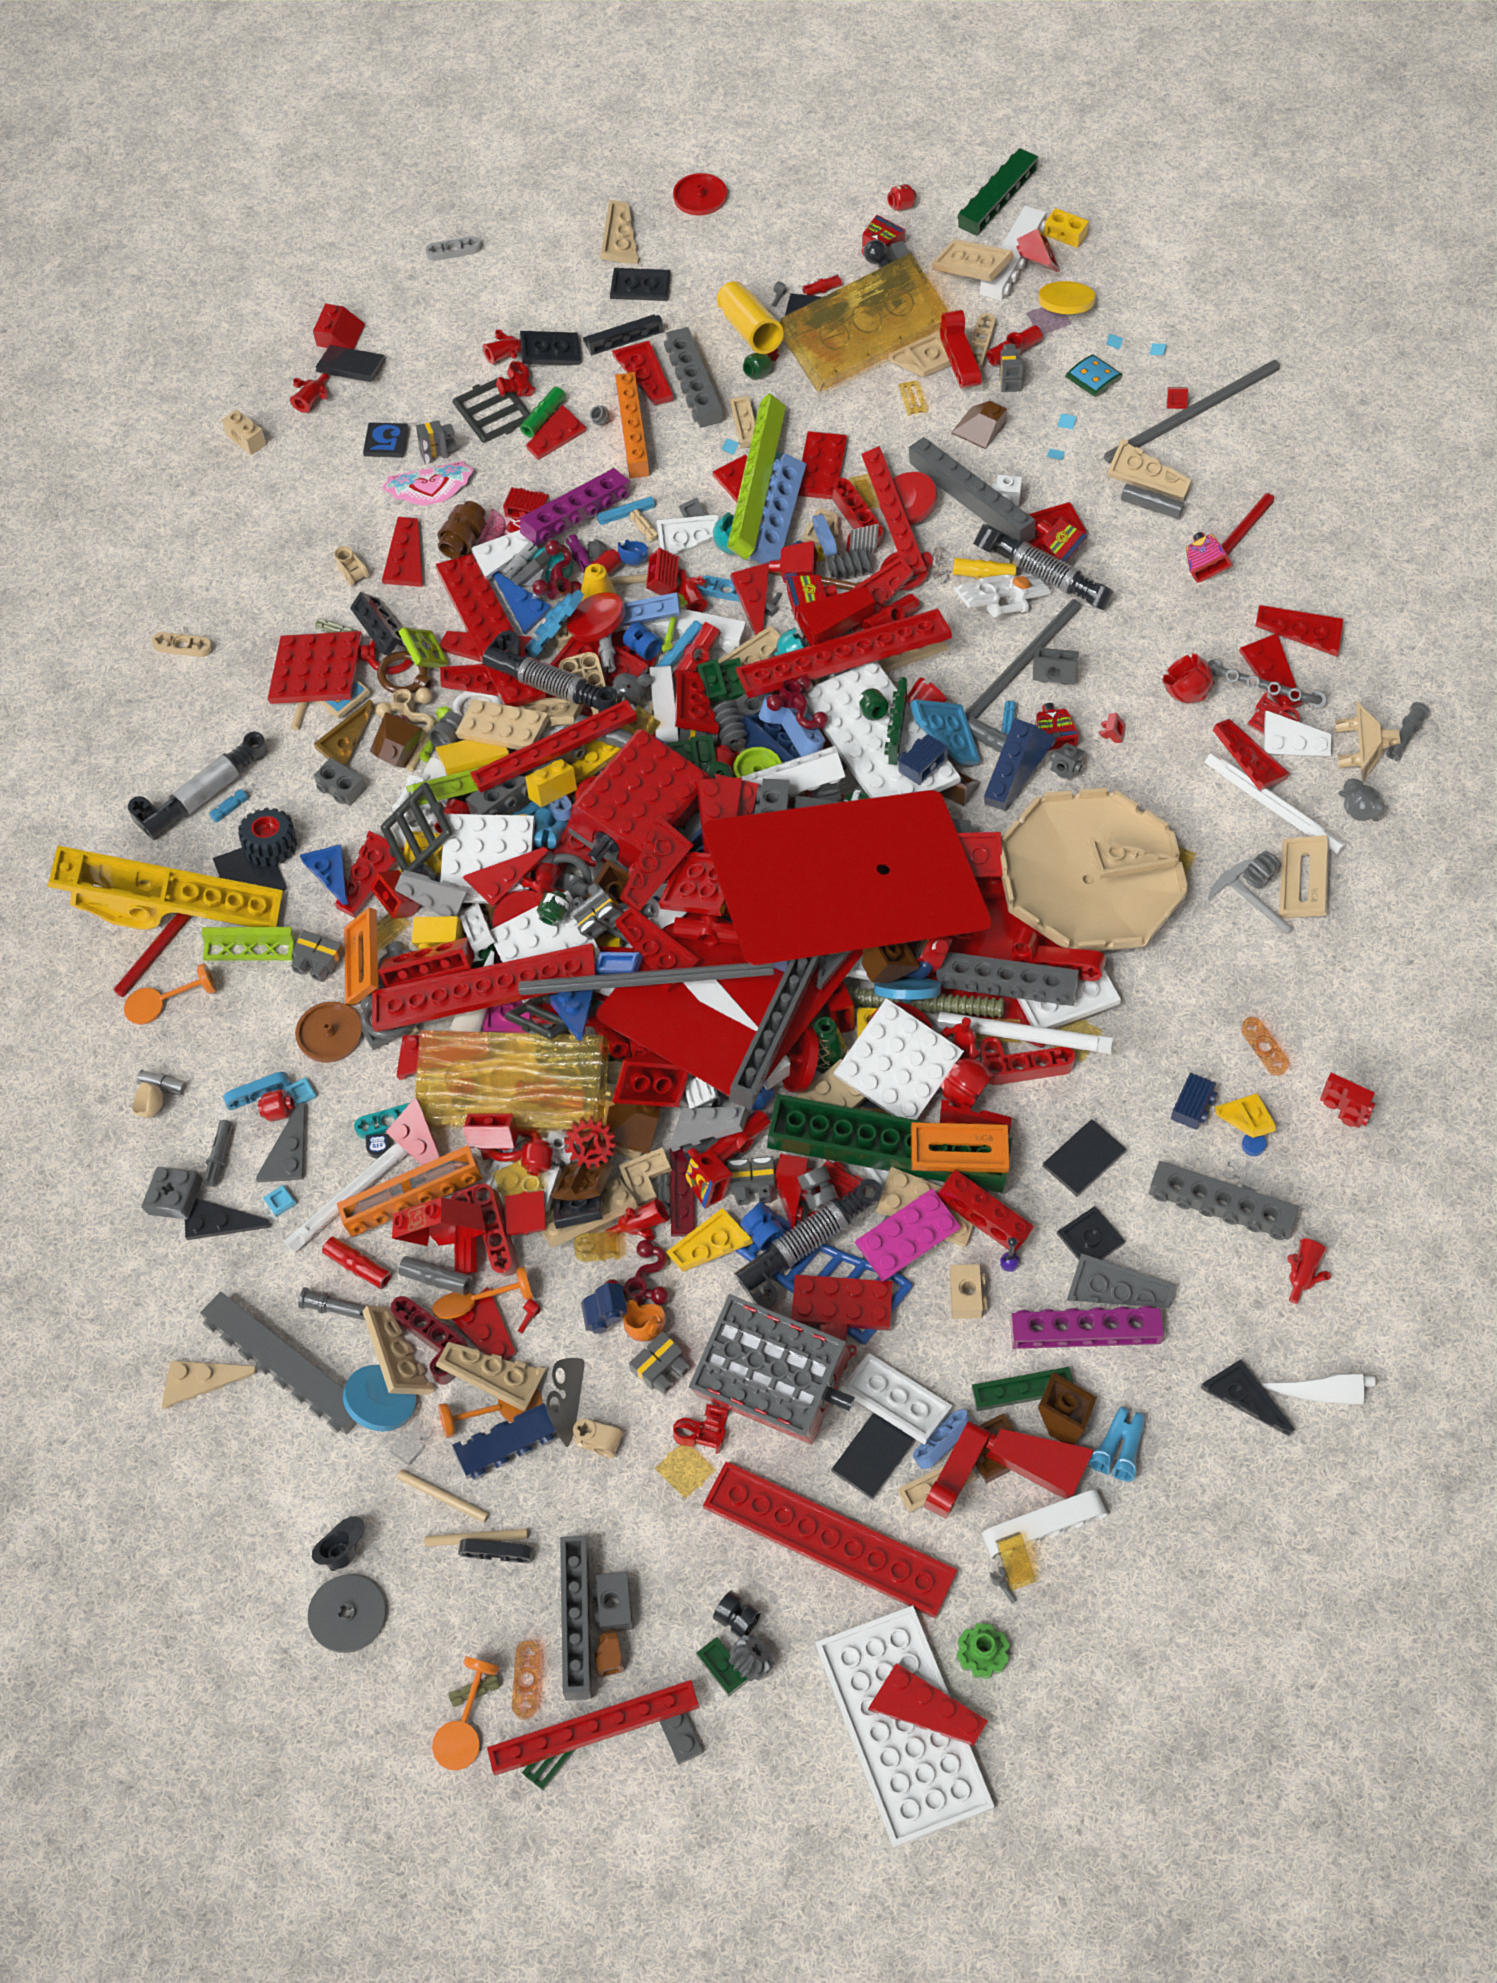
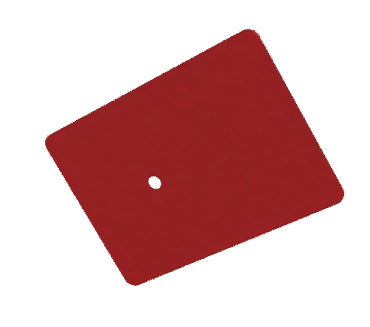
(811, 881)
(699, 1036)

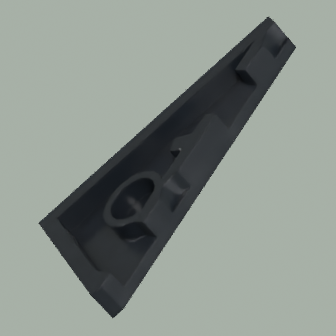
(215, 1220)
(1242, 1390)

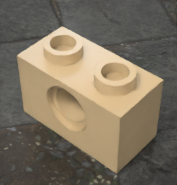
(244, 432)
(963, 1278)

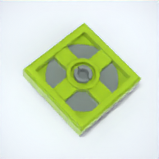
(423, 647)

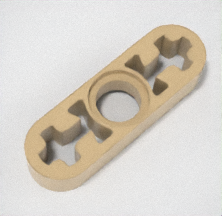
(175, 639)

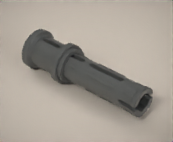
(1410, 725)
(324, 1303)

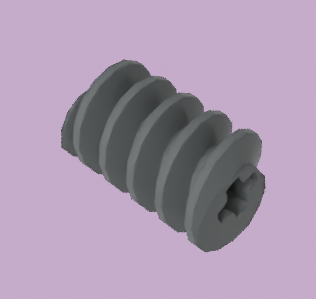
(849, 563)
(730, 727)

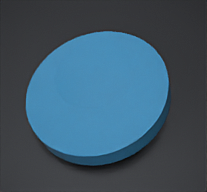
(908, 989)
(371, 1403)

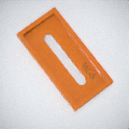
(355, 985)
(959, 1134)

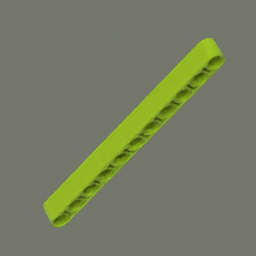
(756, 477)

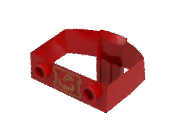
(447, 1223)

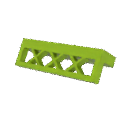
(447, 786)
(248, 936)

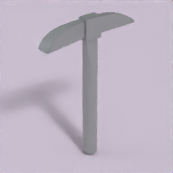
(1230, 878)

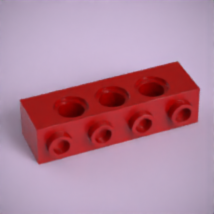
(427, 963)
(983, 1210)

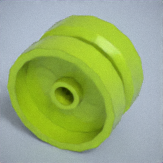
(754, 760)

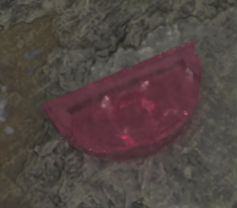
(494, 527)

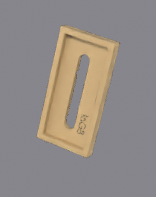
(1292, 852)

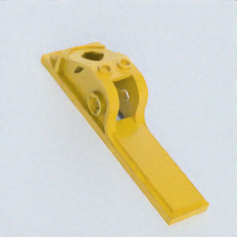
(167, 891)

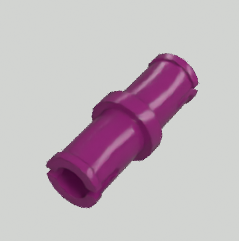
(579, 552)

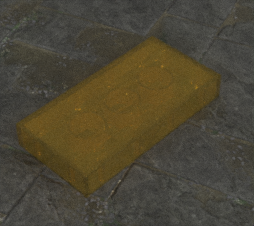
(863, 322)
(516, 1073)

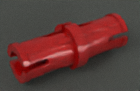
(822, 285)

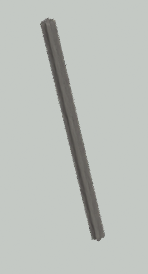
(1198, 407)
(1022, 660)
(644, 978)

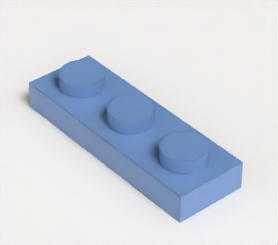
(651, 609)

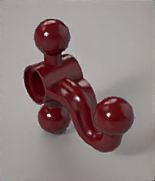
(558, 585)
(791, 697)
(659, 1294)

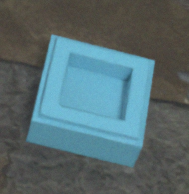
(301, 1091)
(279, 1200)

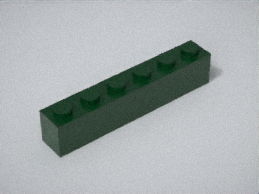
(997, 191)

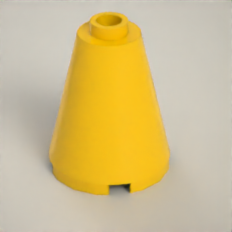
(596, 581)

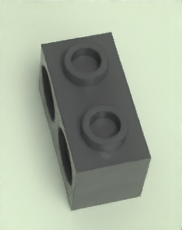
(344, 785)

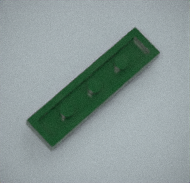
(1014, 1389)

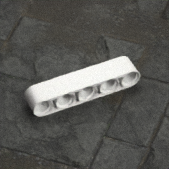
(664, 703)
(1048, 1520)

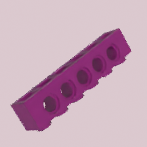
(574, 506)
(1075, 1336)

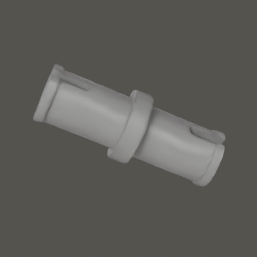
(520, 560)
(607, 654)
(161, 1080)

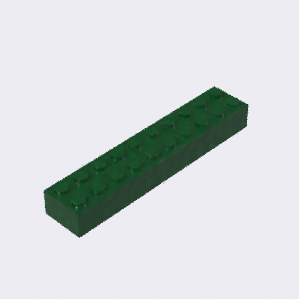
(860, 1139)

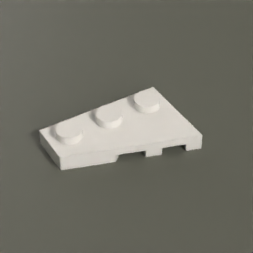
(685, 533)
(1293, 738)

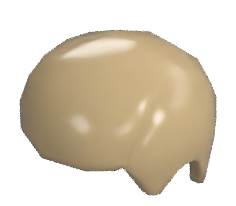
(147, 1100)

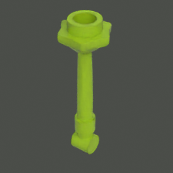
(669, 636)
(424, 755)

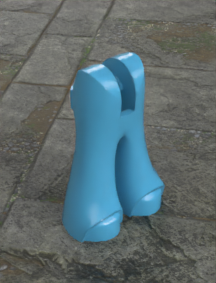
(546, 829)
(1103, 1456)

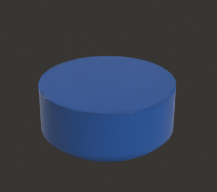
(1253, 1146)

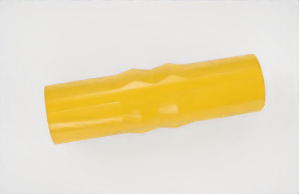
(981, 568)

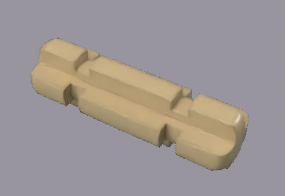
(643, 525)

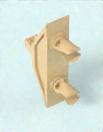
(1371, 740)

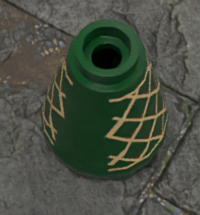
(831, 1044)

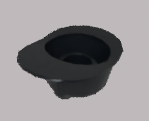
(340, 1544)

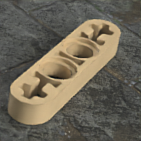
(983, 344)

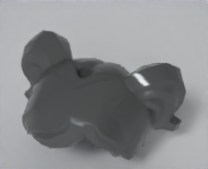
(636, 690)
(1362, 800)

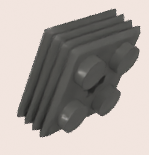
(172, 1192)

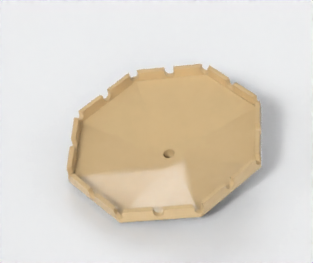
(1055, 882)

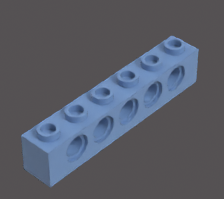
(778, 508)

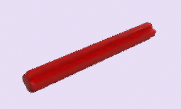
(1247, 523)
(151, 954)

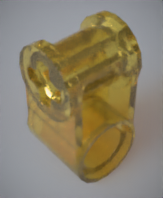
(599, 1246)

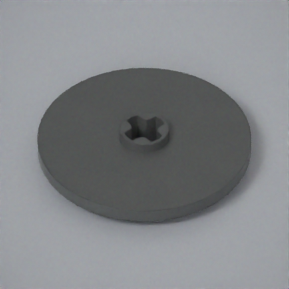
(366, 1619)

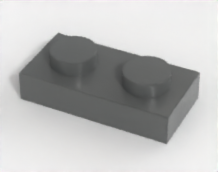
(681, 1738)

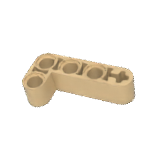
(580, 664)

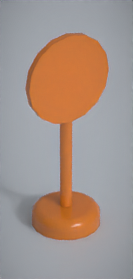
(147, 1003)
(455, 1304)
(506, 1410)
(457, 1742)

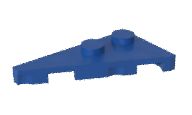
(525, 609)
(329, 868)
(574, 1009)

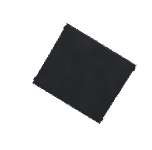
(237, 868)

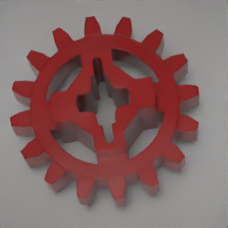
(598, 1146)

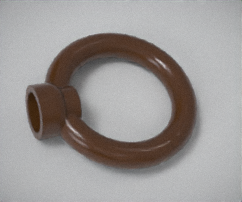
(420, 680)

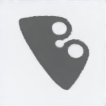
(566, 1417)

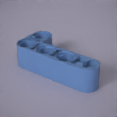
(805, 740)

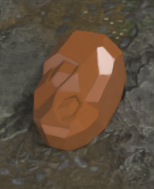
(608, 1654)

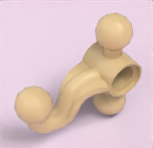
(405, 705)

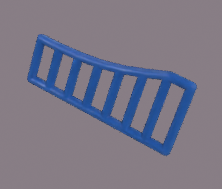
(838, 1256)

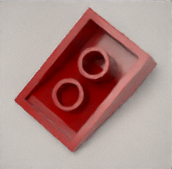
(650, 1082)

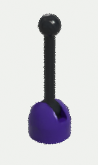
(1009, 1257)

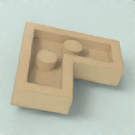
(640, 1171)

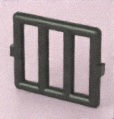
(477, 425)
(398, 816)
(532, 1007)

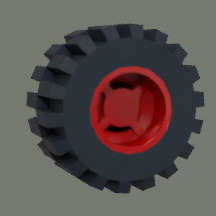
(267, 837)

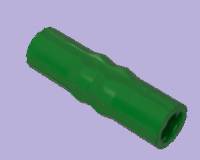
(543, 412)

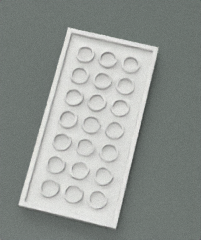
(863, 741)
(913, 1773)

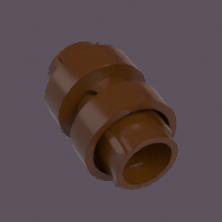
(461, 530)

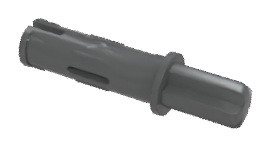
(217, 1154)

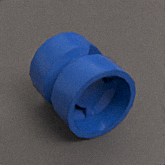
(643, 641)
(760, 1225)

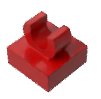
(1177, 397)
(1114, 728)

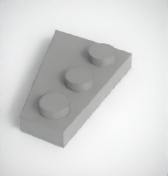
(436, 896)
(707, 1122)

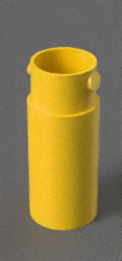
(750, 317)

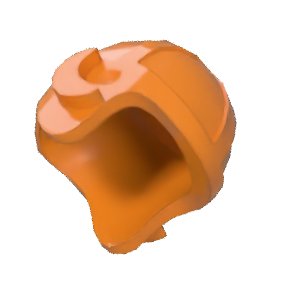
(644, 1321)

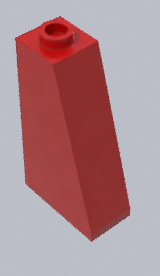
(834, 615)
(1040, 1460)

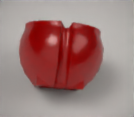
(1189, 679)
(965, 1082)

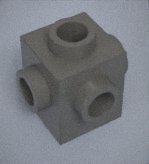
(1067, 761)

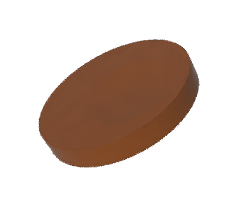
(329, 1032)

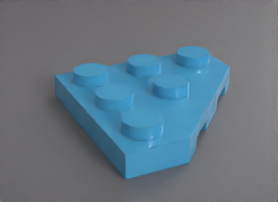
(553, 622)
(949, 726)

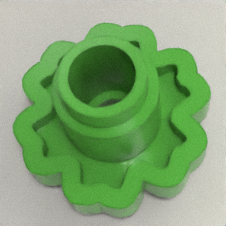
(979, 1662)

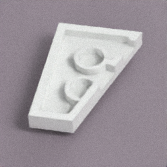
(498, 552)

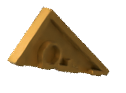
(343, 738)

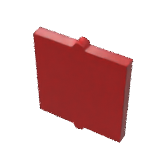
(525, 1213)

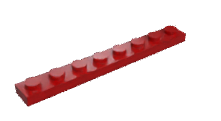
(893, 509)
(553, 746)
(592, 1727)

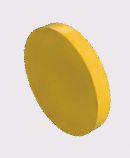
(1066, 297)

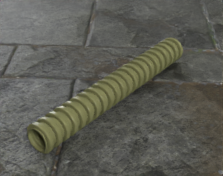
(940, 1003)

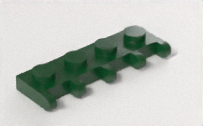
(897, 715)

